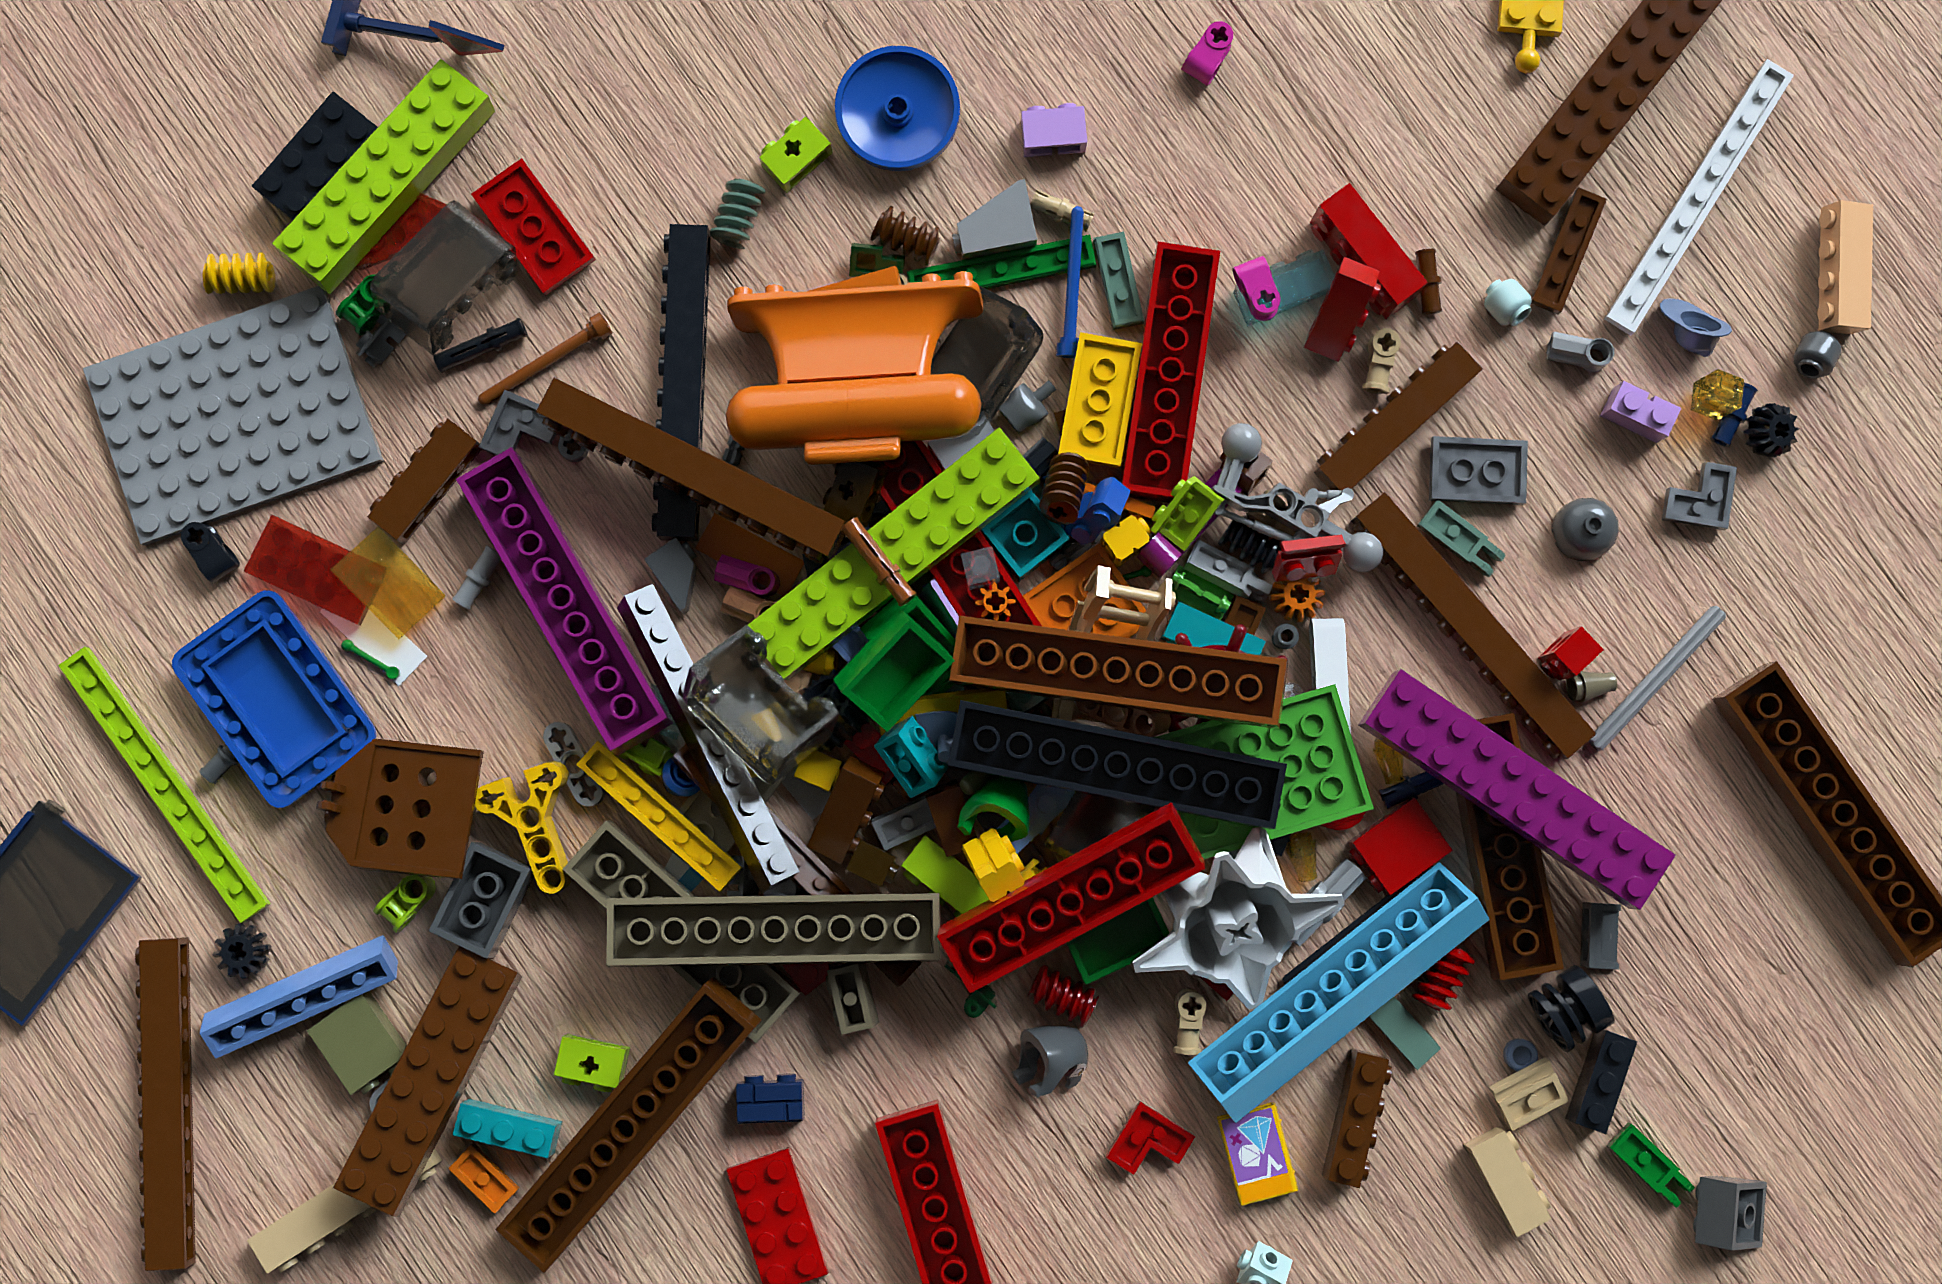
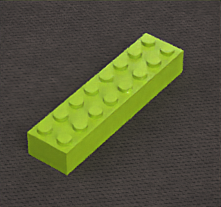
(384, 176)

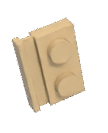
(1528, 1093)

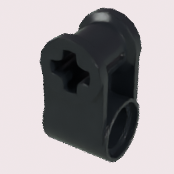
(211, 555)

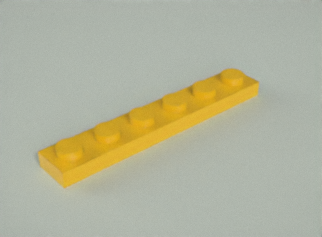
(659, 816)

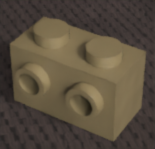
(852, 997)

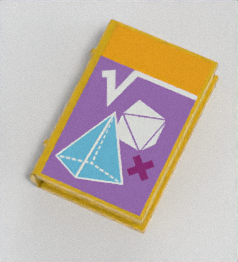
(1258, 1154)

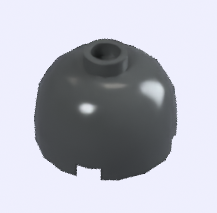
(1585, 529)

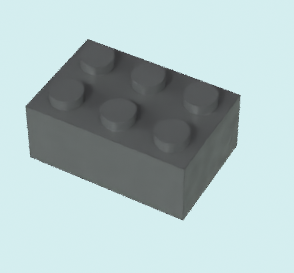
(484, 902)

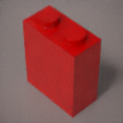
(1398, 847)

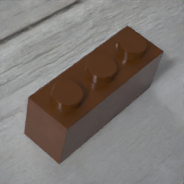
(847, 810)

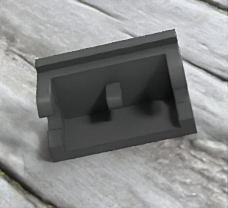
(1599, 935)

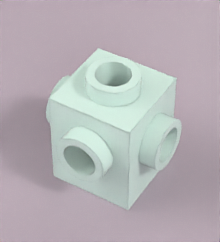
(1263, 1266)

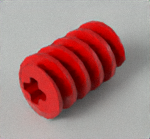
(1443, 979)
(1063, 995)

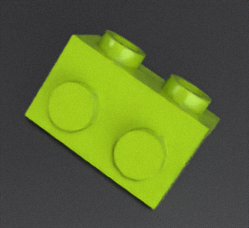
(1187, 512)

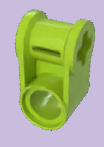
(402, 905)

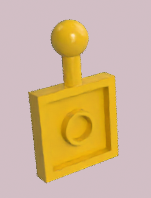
(1530, 19)

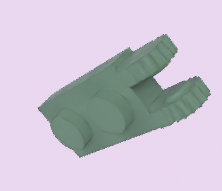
(1459, 537)

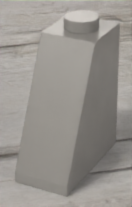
(998, 225)

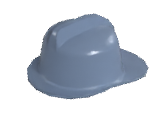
(1694, 327)

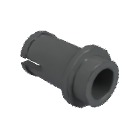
(1290, 631)
(218, 764)

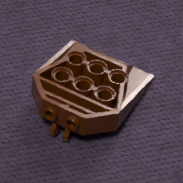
(364, 787)

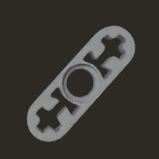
(555, 747)

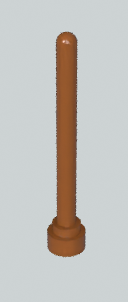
(595, 329)

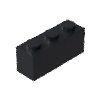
(1601, 1081)

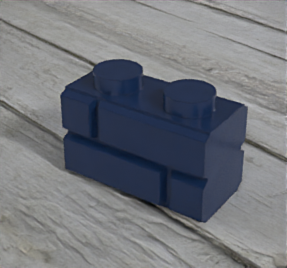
(770, 1099)

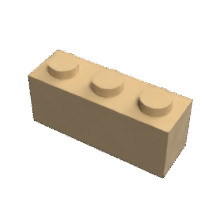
(1508, 1181)

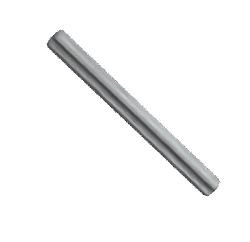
(1657, 677)

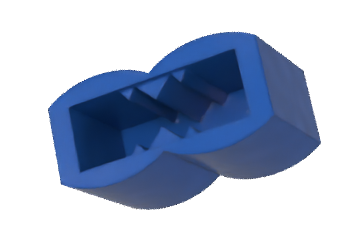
(1099, 510)

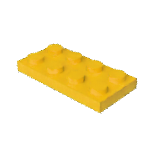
(1100, 399)

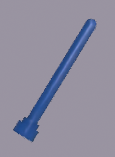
(1069, 342)

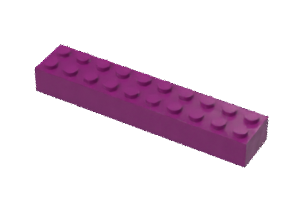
(564, 602)
(1517, 790)

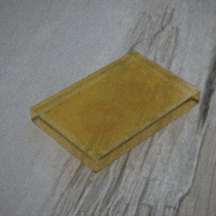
(388, 582)

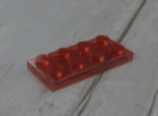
(303, 566)

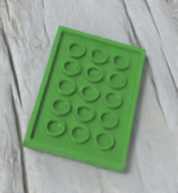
(1321, 772)

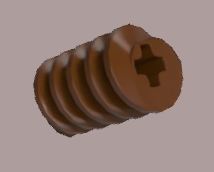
(907, 235)
(1064, 488)

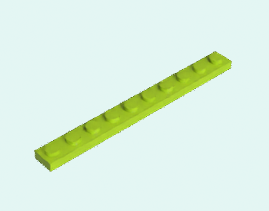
(164, 784)

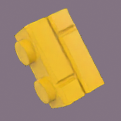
(1126, 539)
(994, 864)

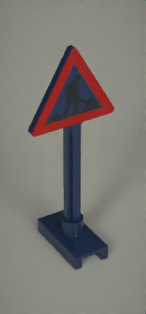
(345, 19)

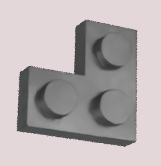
(510, 420)
(1708, 506)

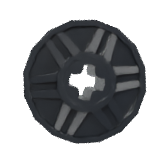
(1575, 1005)

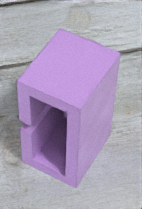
(1054, 127)
(1632, 410)

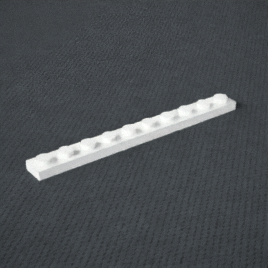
(1698, 197)

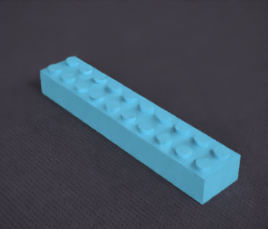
(1338, 991)

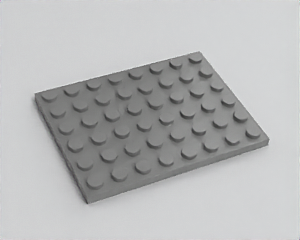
(232, 415)

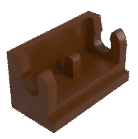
(945, 806)

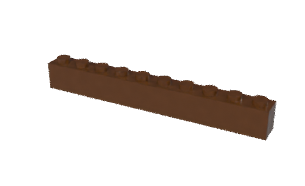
(1474, 629)
(166, 1104)

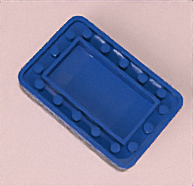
(274, 698)

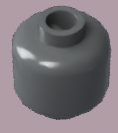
(1817, 354)

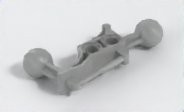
(1241, 445)

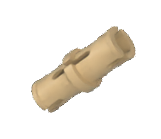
(1058, 208)

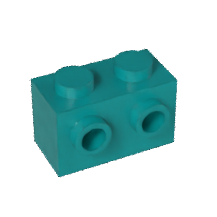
(911, 757)

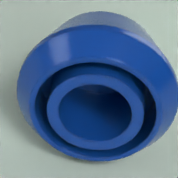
(676, 781)

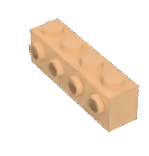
(1845, 267)

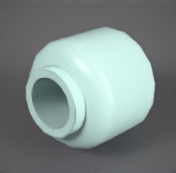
(1508, 302)

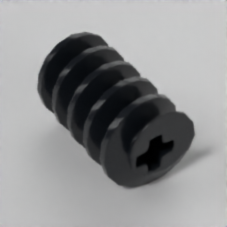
(1251, 544)

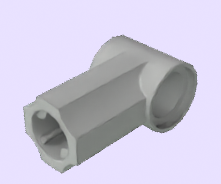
(1576, 351)

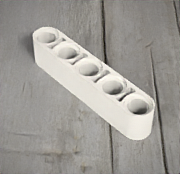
(1330, 658)

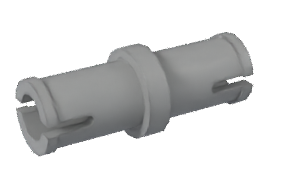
(477, 577)

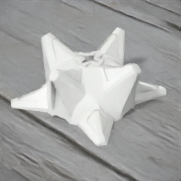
(1236, 921)

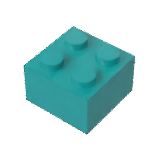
(1024, 536)

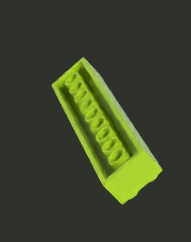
(911, 536)

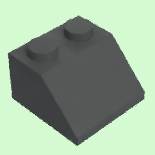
(1730, 1212)

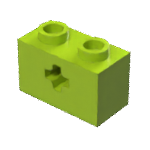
(791, 169)
(609, 1056)

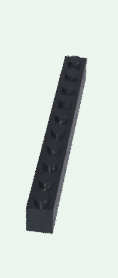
(683, 366)

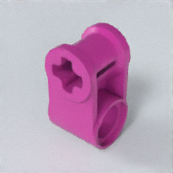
(1208, 56)
(1256, 283)

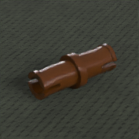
(1430, 293)

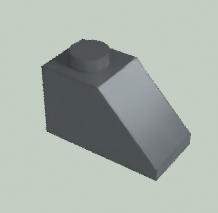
(675, 571)

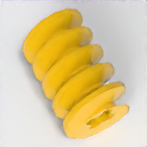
(238, 274)

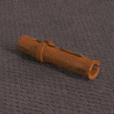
(887, 572)

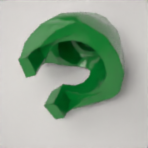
(1000, 796)

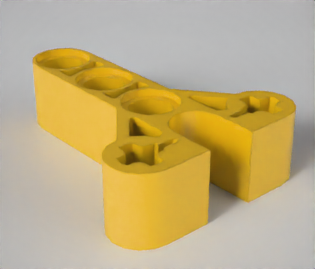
(514, 811)

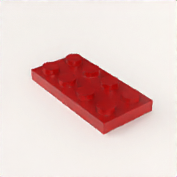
(534, 226)
(777, 1219)

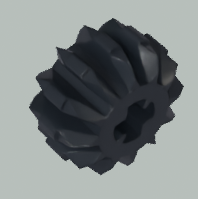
(1771, 430)
(232, 956)

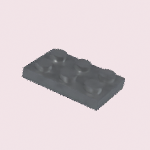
(1478, 470)

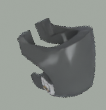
(1062, 1052)

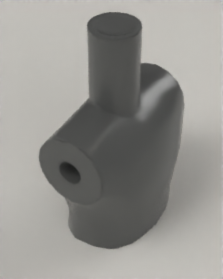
(1025, 407)

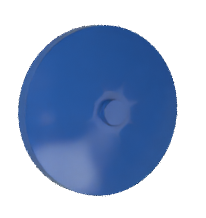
(897, 108)

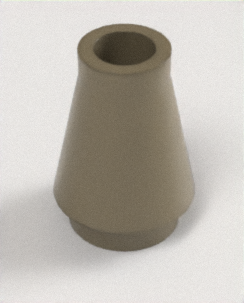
(1590, 685)

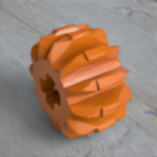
(1291, 604)

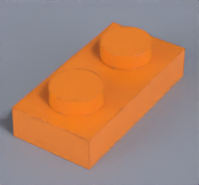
(484, 1178)

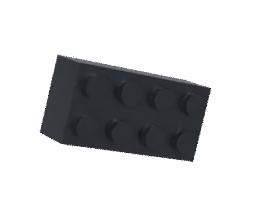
(314, 155)

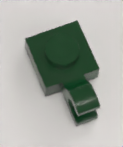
(870, 258)

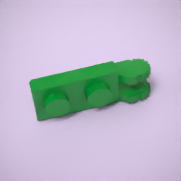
(1648, 1162)

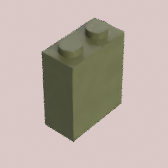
(359, 1043)

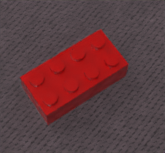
(1357, 234)

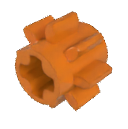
(988, 596)

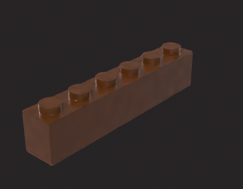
(1399, 419)

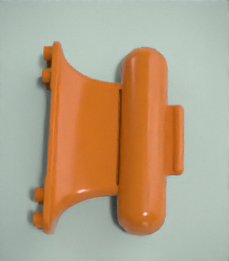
(854, 369)

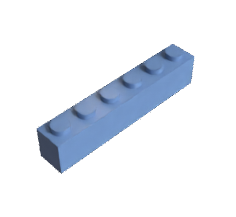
(299, 996)

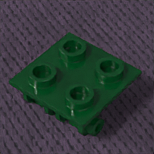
(977, 1000)

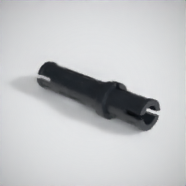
(448, 359)

